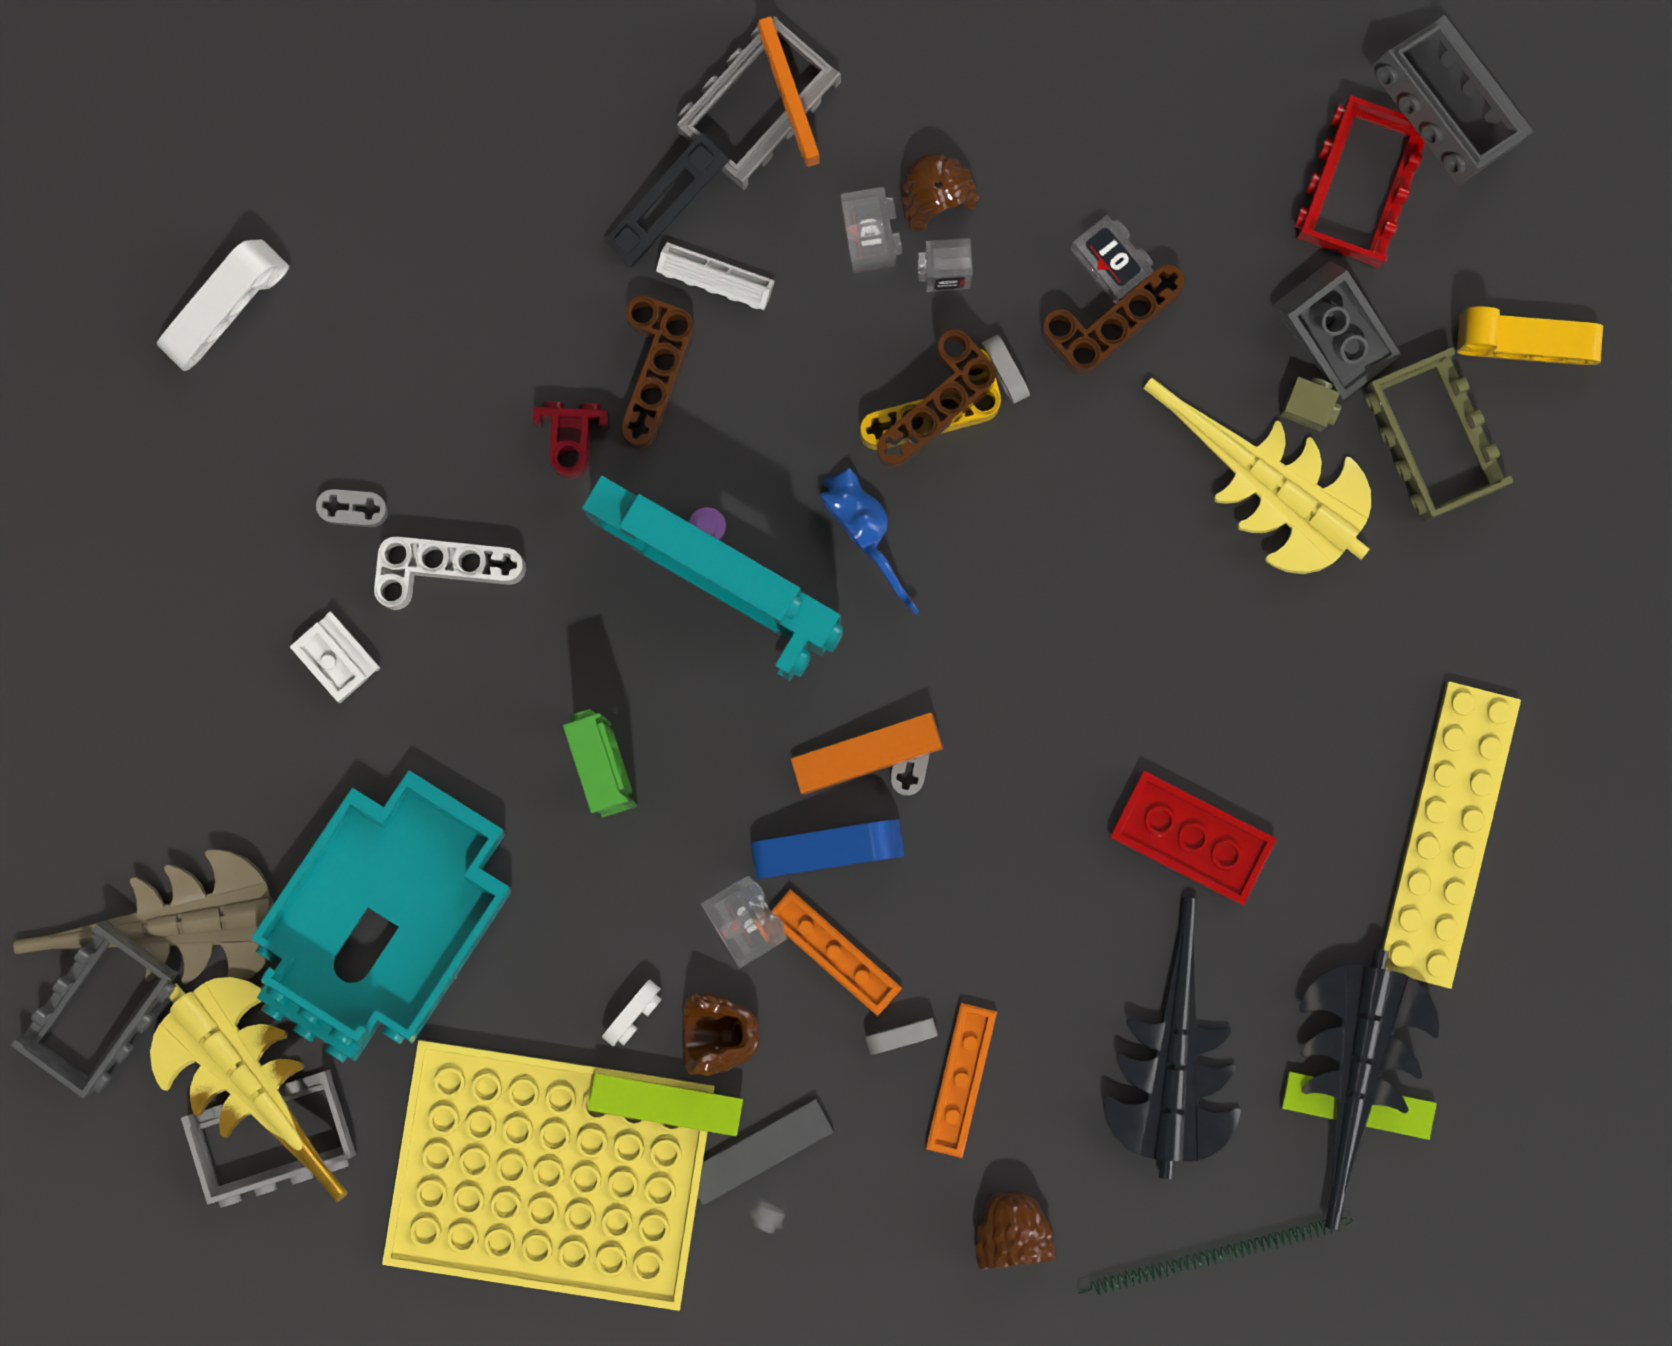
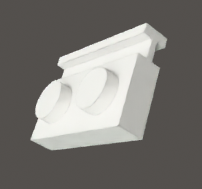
(335, 657)

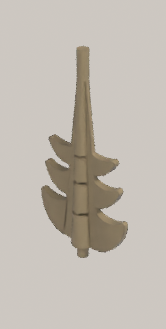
(190, 921)

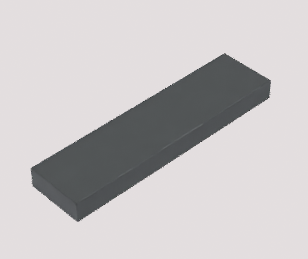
(762, 1150)

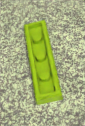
(665, 1104)
(1414, 1123)

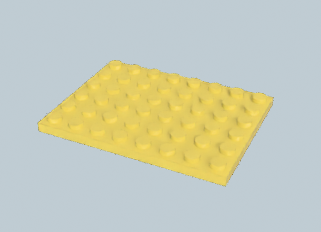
(535, 1191)

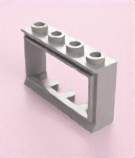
(737, 63)
(266, 1181)

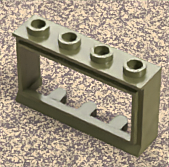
(1468, 418)

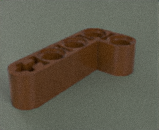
(1118, 315)
(651, 376)
(931, 407)

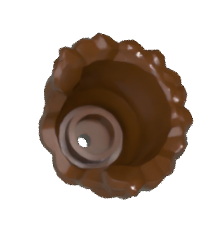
(923, 199)
(717, 1034)
(1013, 1232)

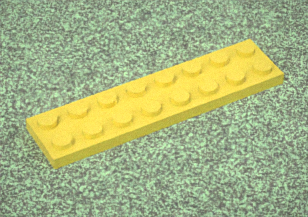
(1449, 833)

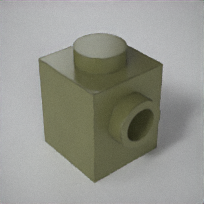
(1312, 404)

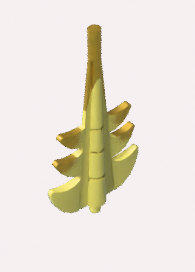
(206, 1032)

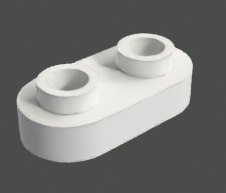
(623, 1027)

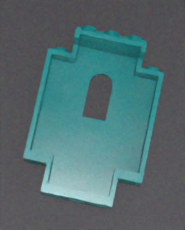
(719, 572)
(414, 867)

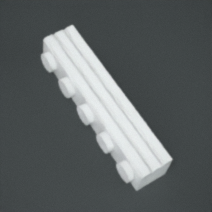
(715, 276)

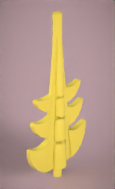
(1320, 518)

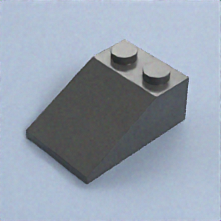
(1337, 329)

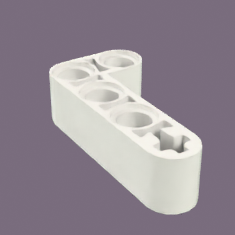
(220, 300)
(450, 567)

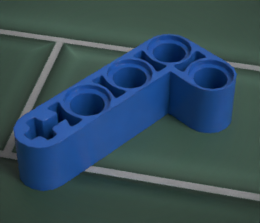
(827, 849)

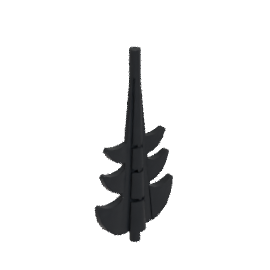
(1370, 1009)
(1170, 1120)

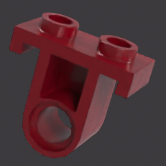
(570, 431)

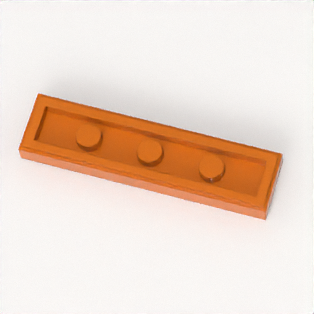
(788, 92)
(867, 753)
(835, 953)
(961, 1080)

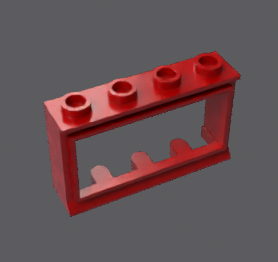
(1398, 192)

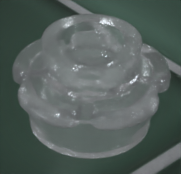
(768, 1217)

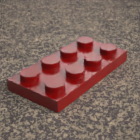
(1193, 838)

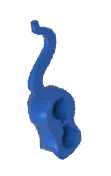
(863, 522)

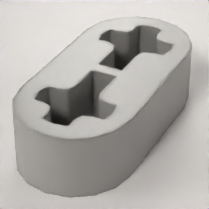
(1006, 369)
(353, 499)
(919, 772)
(901, 1036)

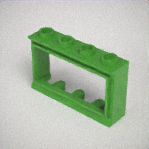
(599, 763)

